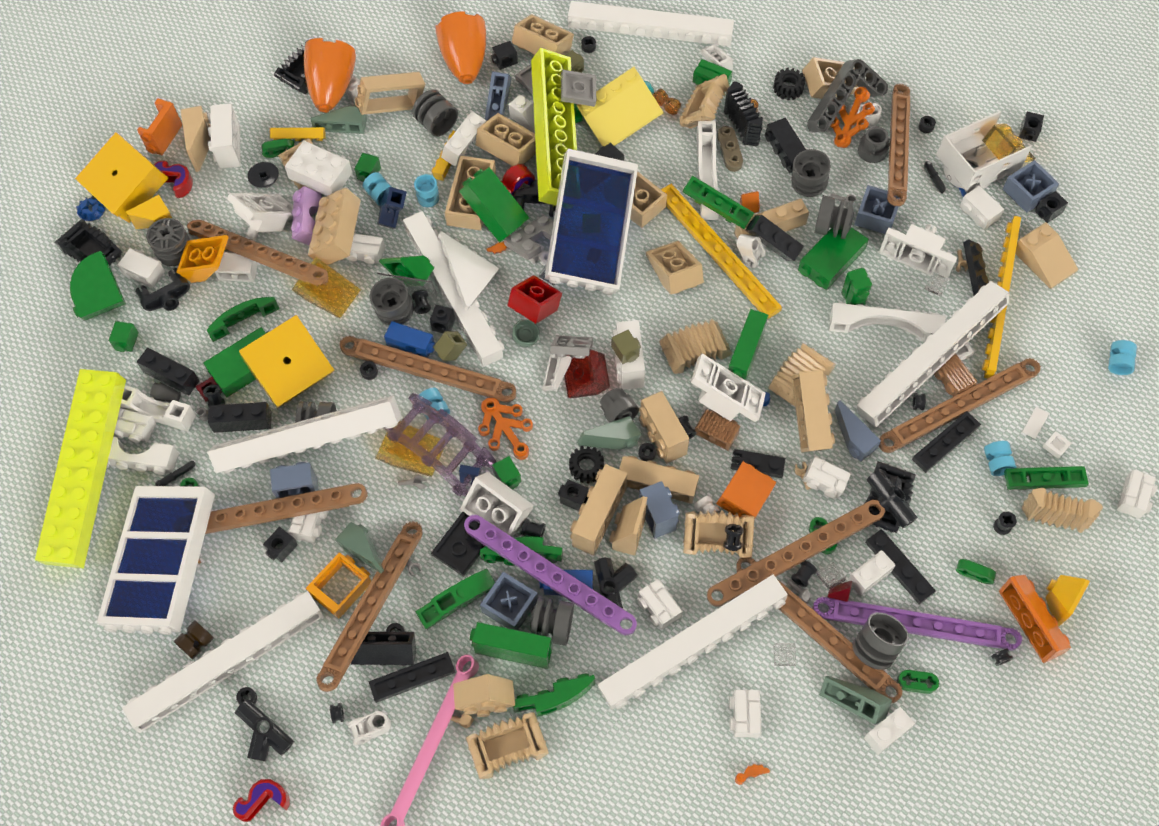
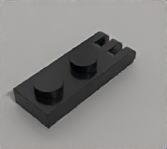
(766, 464)

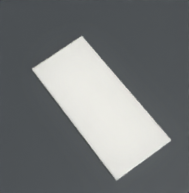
(1035, 422)

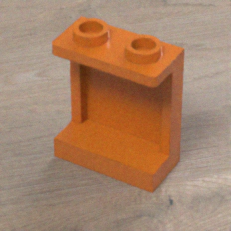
(162, 129)
(746, 491)

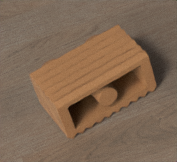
(955, 376)
(717, 429)

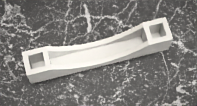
(707, 161)
(849, 317)

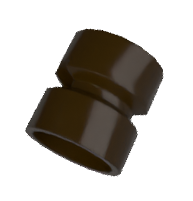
(193, 639)

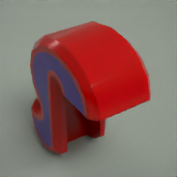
(178, 175)
(516, 176)
(258, 797)

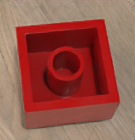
(534, 299)

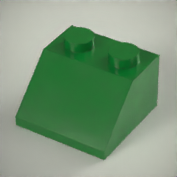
(412, 266)

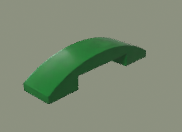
(240, 312)

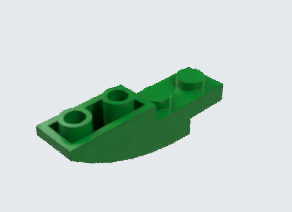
(536, 544)
(455, 597)
(564, 694)

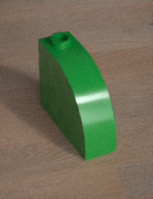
(94, 288)

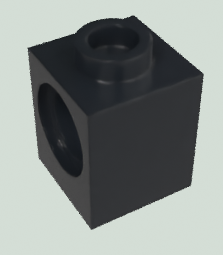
(504, 55)
(1031, 126)
(1051, 206)
(442, 319)
(573, 487)
(277, 537)

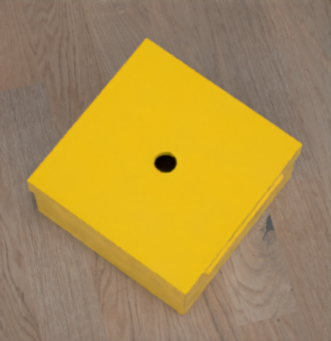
(121, 177)
(286, 361)

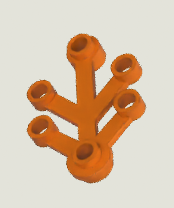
(843, 137)
(504, 424)

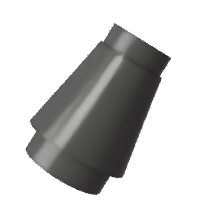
(164, 393)

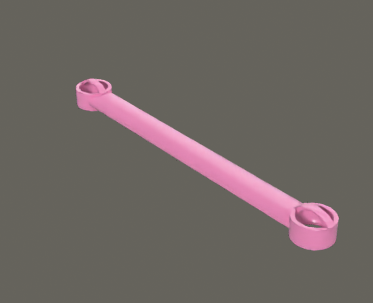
(429, 746)

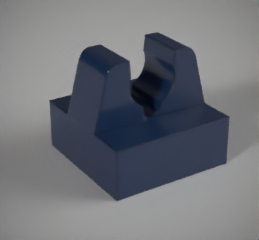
(465, 470)

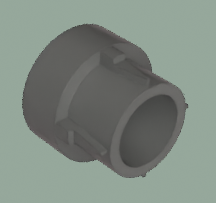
(874, 145)
(618, 405)

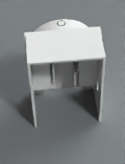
(967, 146)

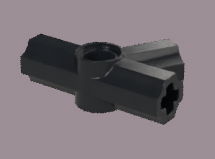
(892, 497)
(617, 579)
(261, 741)

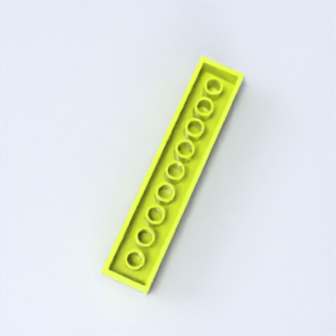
(553, 121)
(81, 469)

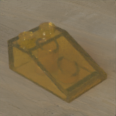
(1004, 142)
(332, 296)
(402, 457)

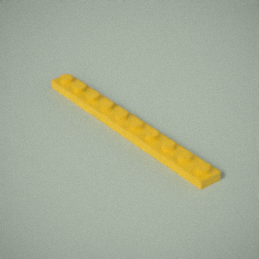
(720, 253)
(1005, 273)

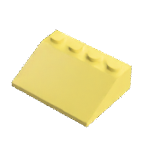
(621, 108)

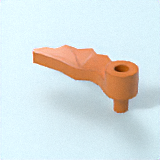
(497, 248)
(751, 771)

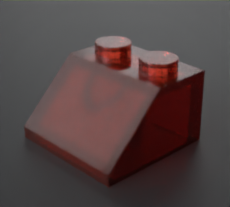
(587, 376)

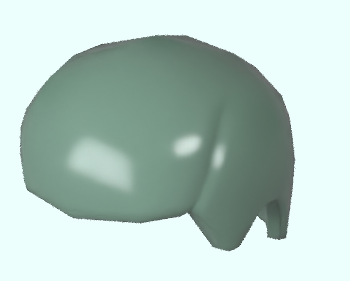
(525, 333)

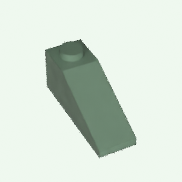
(341, 120)
(613, 435)
(359, 545)
(856, 699)

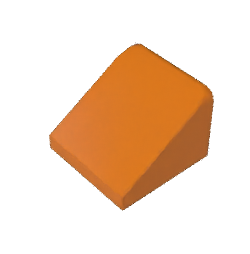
(750, 201)

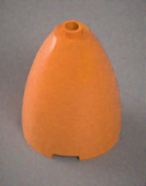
(462, 44)
(328, 71)

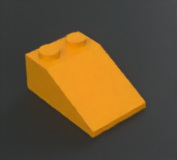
(202, 258)

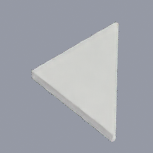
(468, 268)

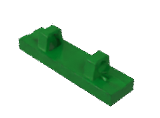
(718, 202)
(1046, 477)

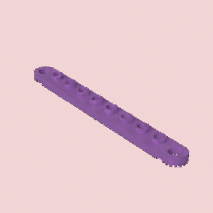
(550, 575)
(922, 623)

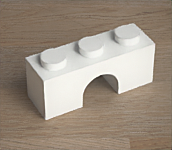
(462, 138)

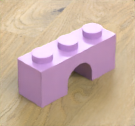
(304, 206)

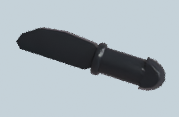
(934, 175)
(177, 473)

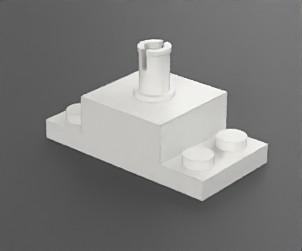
(261, 211)
(919, 250)
(726, 391)

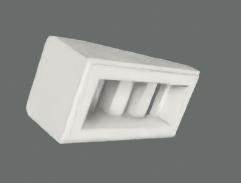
(719, 57)
(555, 372)

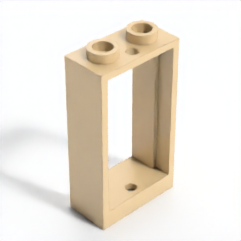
(411, 81)

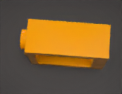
(327, 573)

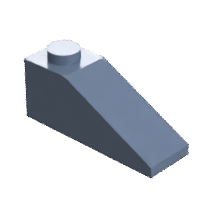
(498, 94)
(857, 436)

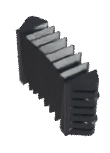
(293, 71)
(743, 114)
(86, 240)
(888, 521)

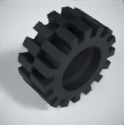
(789, 76)
(581, 454)

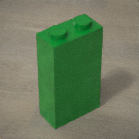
(493, 203)
(832, 257)
(748, 344)
(229, 368)
(511, 645)

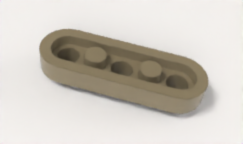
(726, 138)

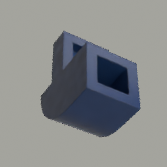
(390, 205)

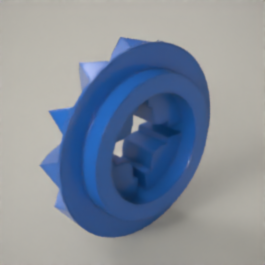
(97, 209)

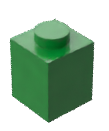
(367, 165)
(123, 336)
(507, 472)

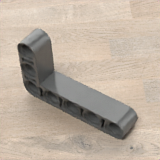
(854, 74)

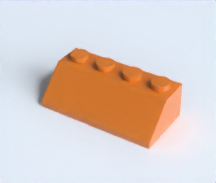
(1034, 618)

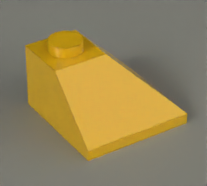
(148, 212)
(1064, 596)

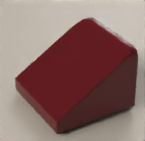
(210, 381)
(841, 591)

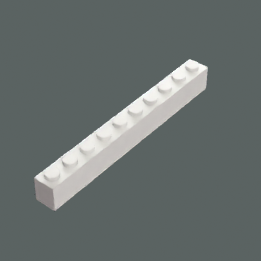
(650, 23)
(472, 321)
(933, 353)
(305, 434)
(692, 642)
(221, 662)

